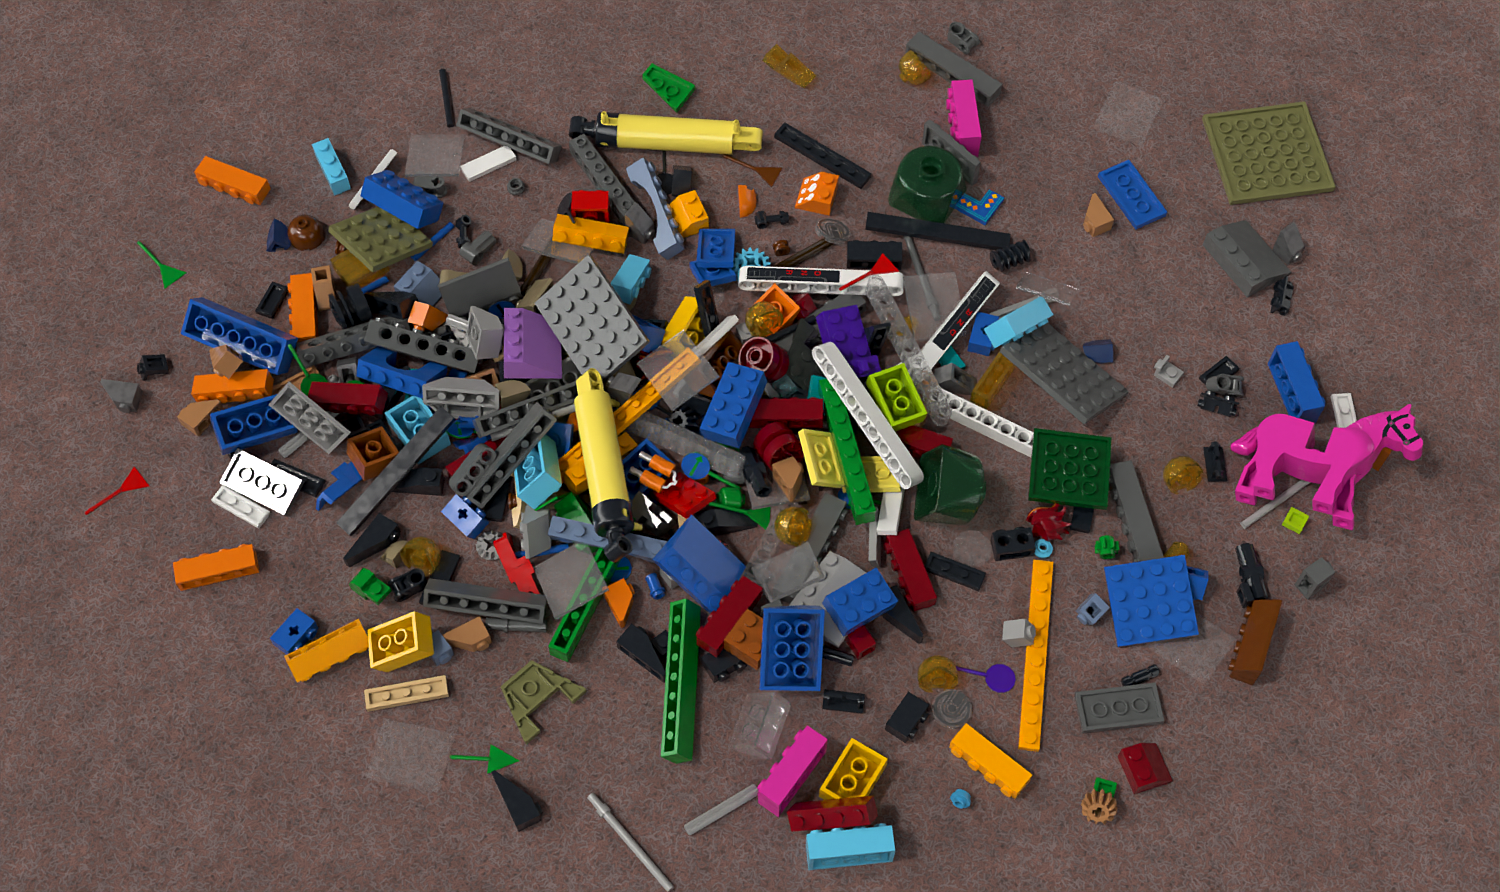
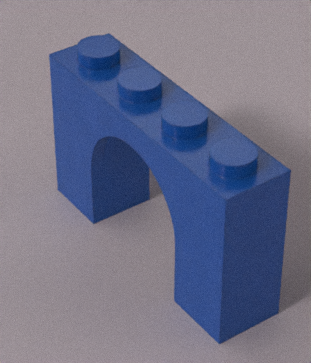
(380, 368)

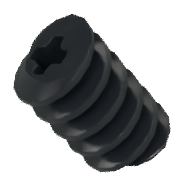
(1010, 254)

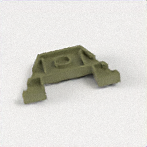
(530, 689)

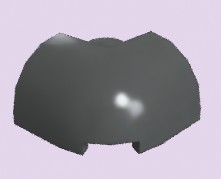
(651, 515)

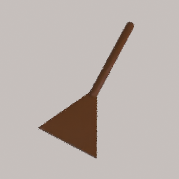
(769, 174)

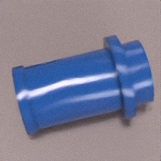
(466, 422)
(655, 587)

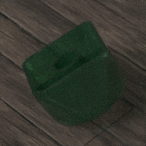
(928, 184)
(950, 487)

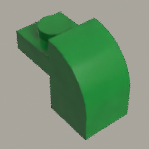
(369, 586)

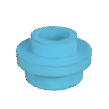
(1043, 553)

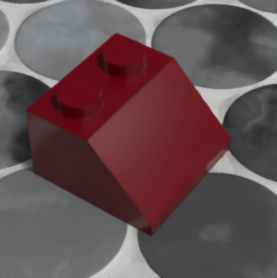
(1144, 767)

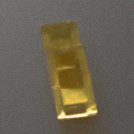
(788, 66)

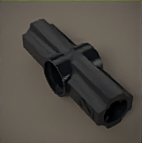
(755, 472)
(1251, 570)

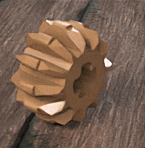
(1099, 806)

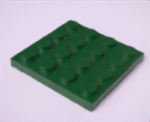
(1070, 469)

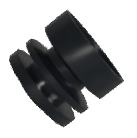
(350, 306)

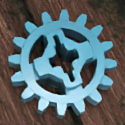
(750, 258)

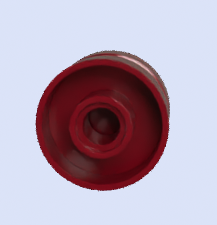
(766, 357)
(777, 443)

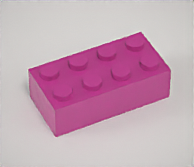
(964, 115)
(792, 770)

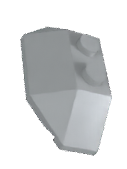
(462, 396)

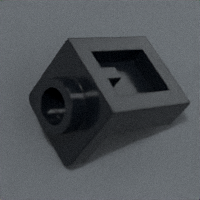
(152, 365)

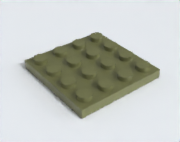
(379, 238)

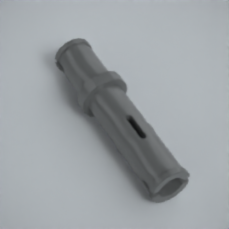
(514, 625)

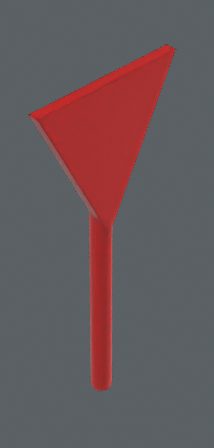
(882, 266)
(132, 482)

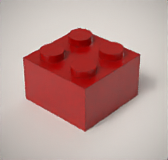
(591, 205)

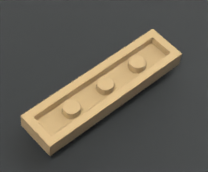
(406, 693)

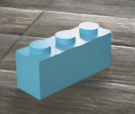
(331, 166)
(631, 277)

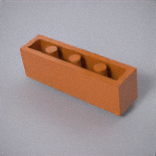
(232, 180)
(303, 306)
(239, 387)
(215, 567)

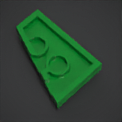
(668, 86)

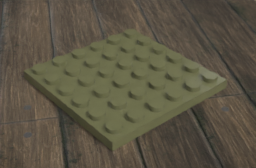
(1268, 153)

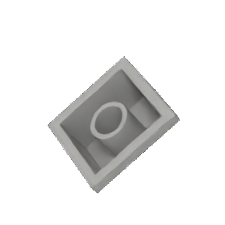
(484, 333)

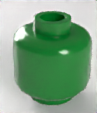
(731, 497)

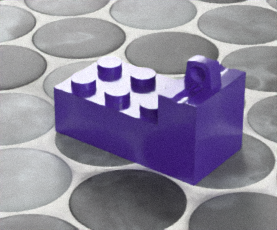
(846, 331)

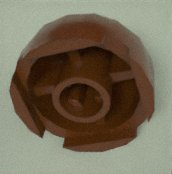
(305, 232)

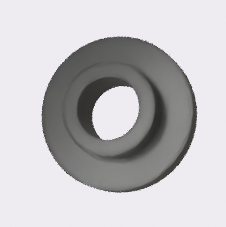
(515, 182)

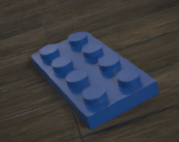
(1132, 194)

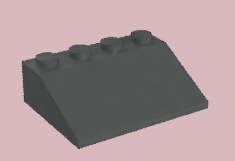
(1245, 257)
(480, 288)

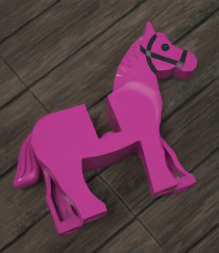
(1288, 445)

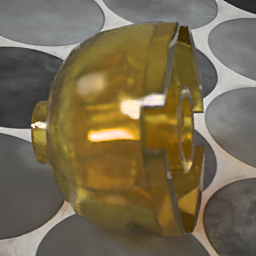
(912, 69)
(763, 319)
(1183, 470)
(793, 526)
(421, 552)
(937, 672)

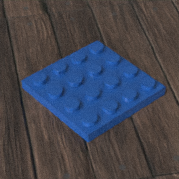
(1151, 600)

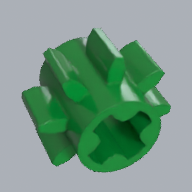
(1107, 547)

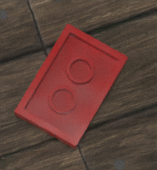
(684, 497)

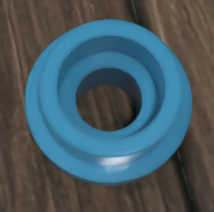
(961, 798)

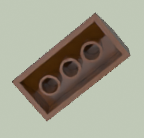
(718, 356)
(1254, 640)

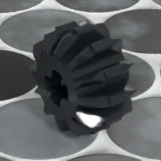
(684, 414)

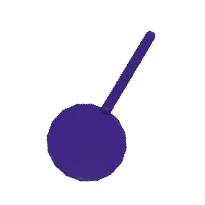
(998, 677)

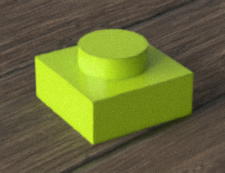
(1295, 520)

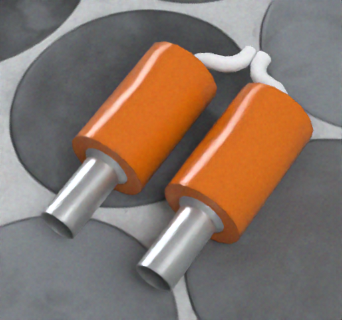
(652, 480)

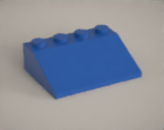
(700, 564)
(792, 648)

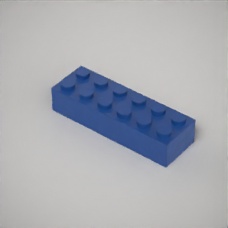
(252, 339)

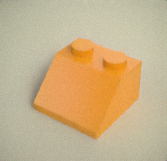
(689, 214)

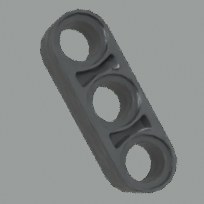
(471, 479)

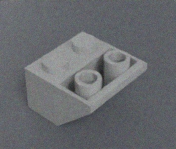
(535, 529)

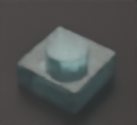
(784, 387)

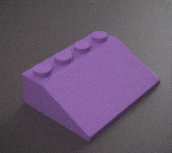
(530, 346)

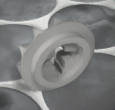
(482, 546)

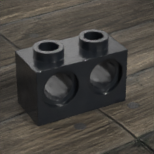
(1014, 548)

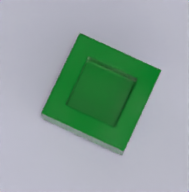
(1106, 785)

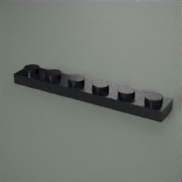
(822, 155)

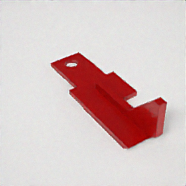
(517, 569)

